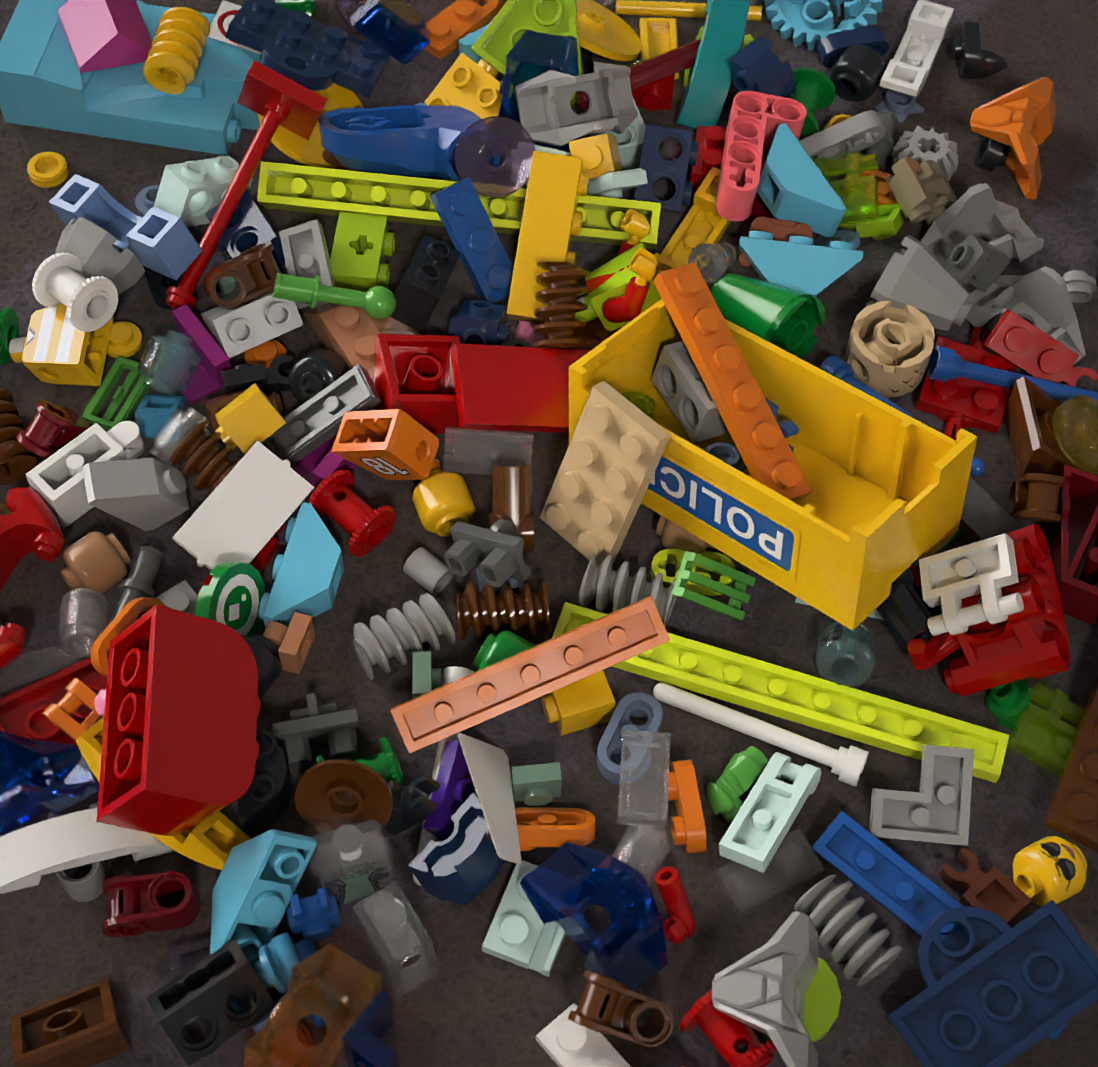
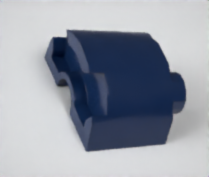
(761, 71)
(461, 863)

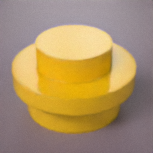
(124, 339)

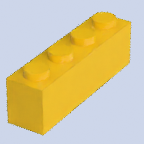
(546, 227)

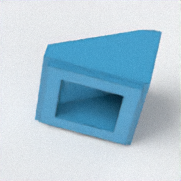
(155, 412)

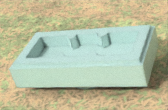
(614, 183)

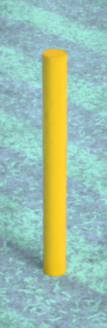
(673, 9)

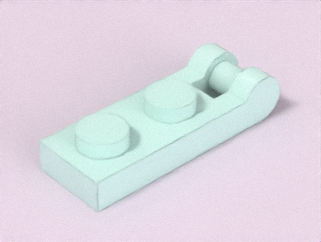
(768, 812)

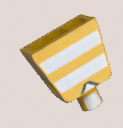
(59, 351)

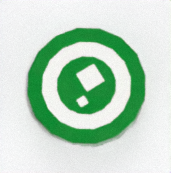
(233, 597)

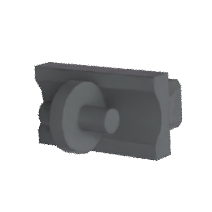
(493, 551)
(317, 728)

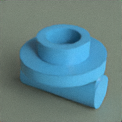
(277, 962)

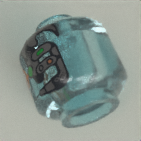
(169, 363)
(846, 655)

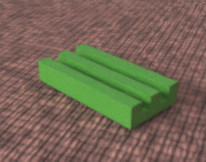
(119, 396)
(736, 594)

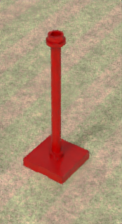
(281, 104)

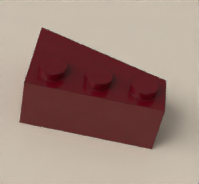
(1077, 545)

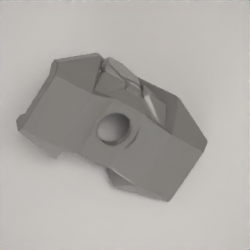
(547, 109)
(986, 218)
(1035, 296)
(770, 988)

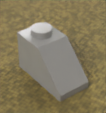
(136, 490)

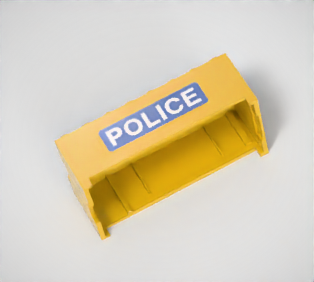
(876, 476)

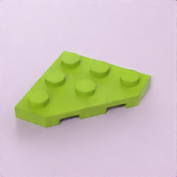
(517, 17)

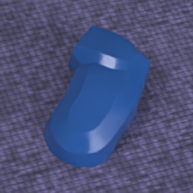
(398, 139)

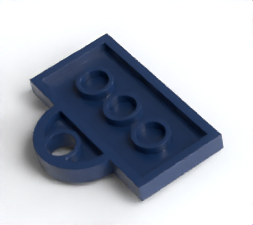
(307, 49)
(998, 990)

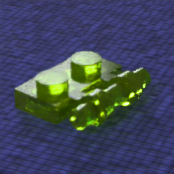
(856, 192)
(1042, 734)

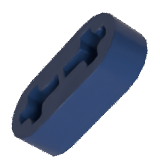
(835, 44)

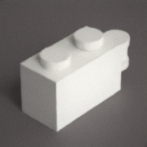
(61, 475)

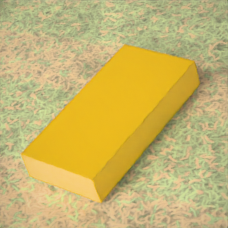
(657, 37)

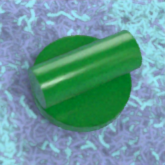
(1008, 702)

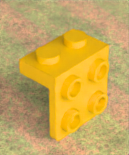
(469, 87)

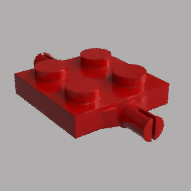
(965, 401)

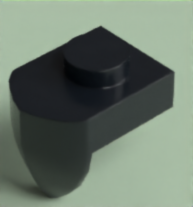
(973, 61)

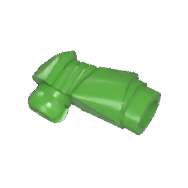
(737, 777)

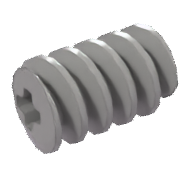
(622, 589)
(401, 633)
(847, 930)

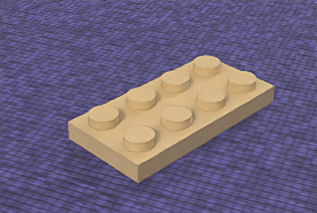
(604, 474)

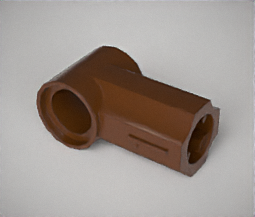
(512, 500)

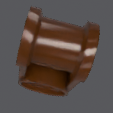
(247, 273)
(1036, 497)
(614, 1008)

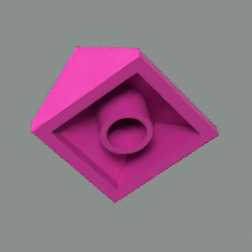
(105, 33)

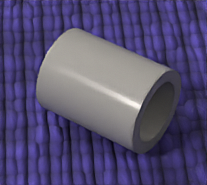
(427, 571)

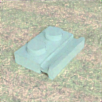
(518, 931)

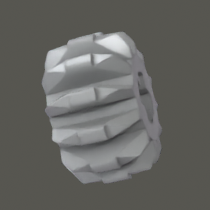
(928, 147)

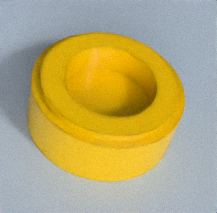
(47, 169)

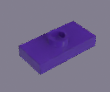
(454, 790)

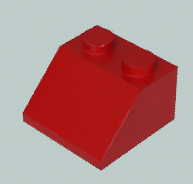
(417, 378)

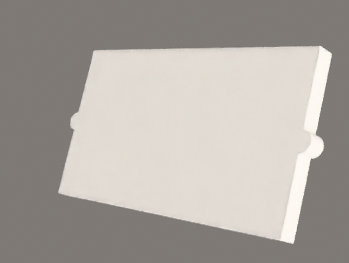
(244, 510)

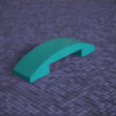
(712, 71)

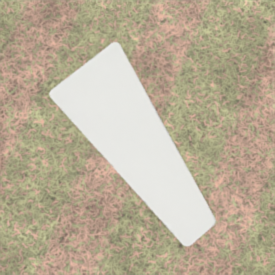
(493, 786)

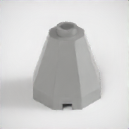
(99, 254)
(923, 282)

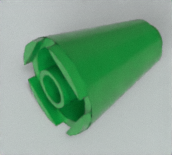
(770, 311)

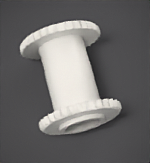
(88, 300)

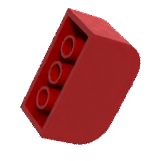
(176, 722)

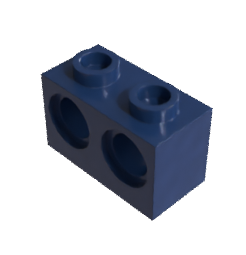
(660, 169)
(247, 229)

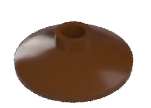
(326, 804)

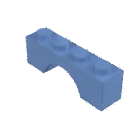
(156, 239)

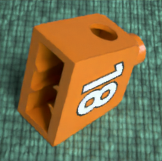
(387, 444)

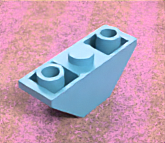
(796, 188)
(798, 262)
(306, 573)
(257, 889)

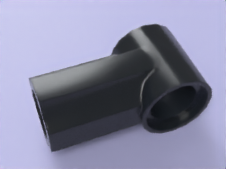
(905, 611)

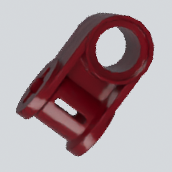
(51, 429)
(139, 903)

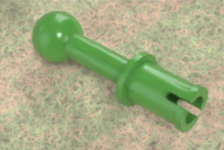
(377, 301)

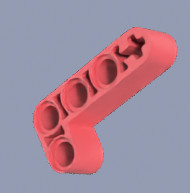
(749, 130)

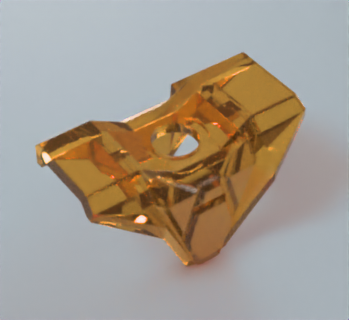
(320, 985)

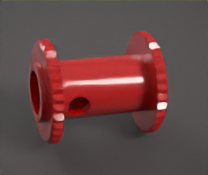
(363, 523)
(727, 1034)

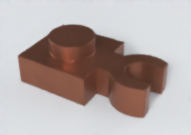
(986, 891)

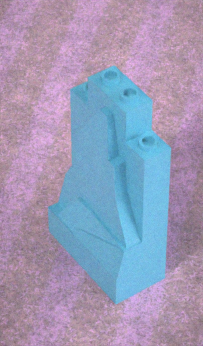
(47, 90)

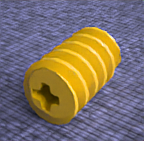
(176, 50)

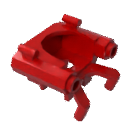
(1012, 650)

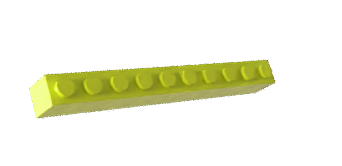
(409, 201)

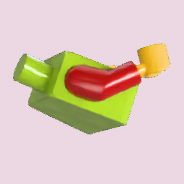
(624, 284)

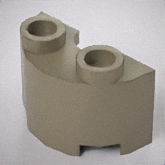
(920, 190)

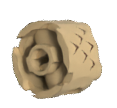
(890, 348)

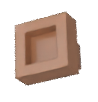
(292, 641)

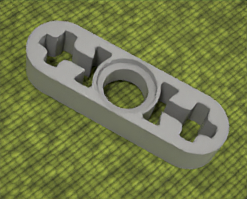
(845, 137)

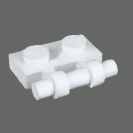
(967, 572)

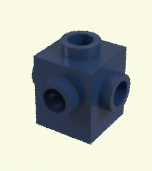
(480, 323)

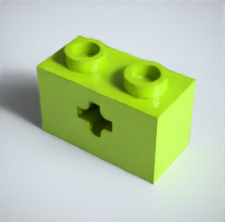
(361, 251)

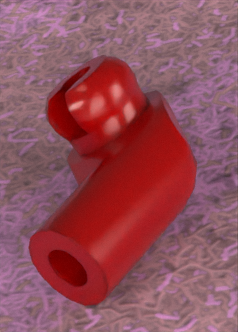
(677, 905)

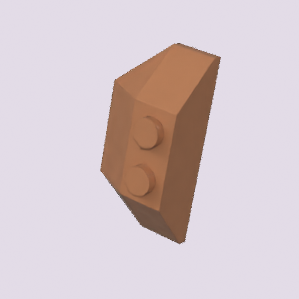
(353, 333)

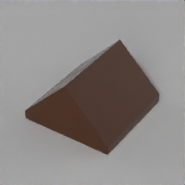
(1031, 430)
(70, 1030)

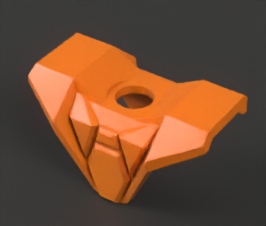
(1022, 122)

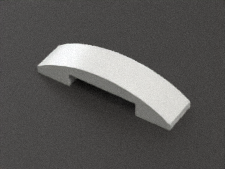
(918, 48)
(66, 844)

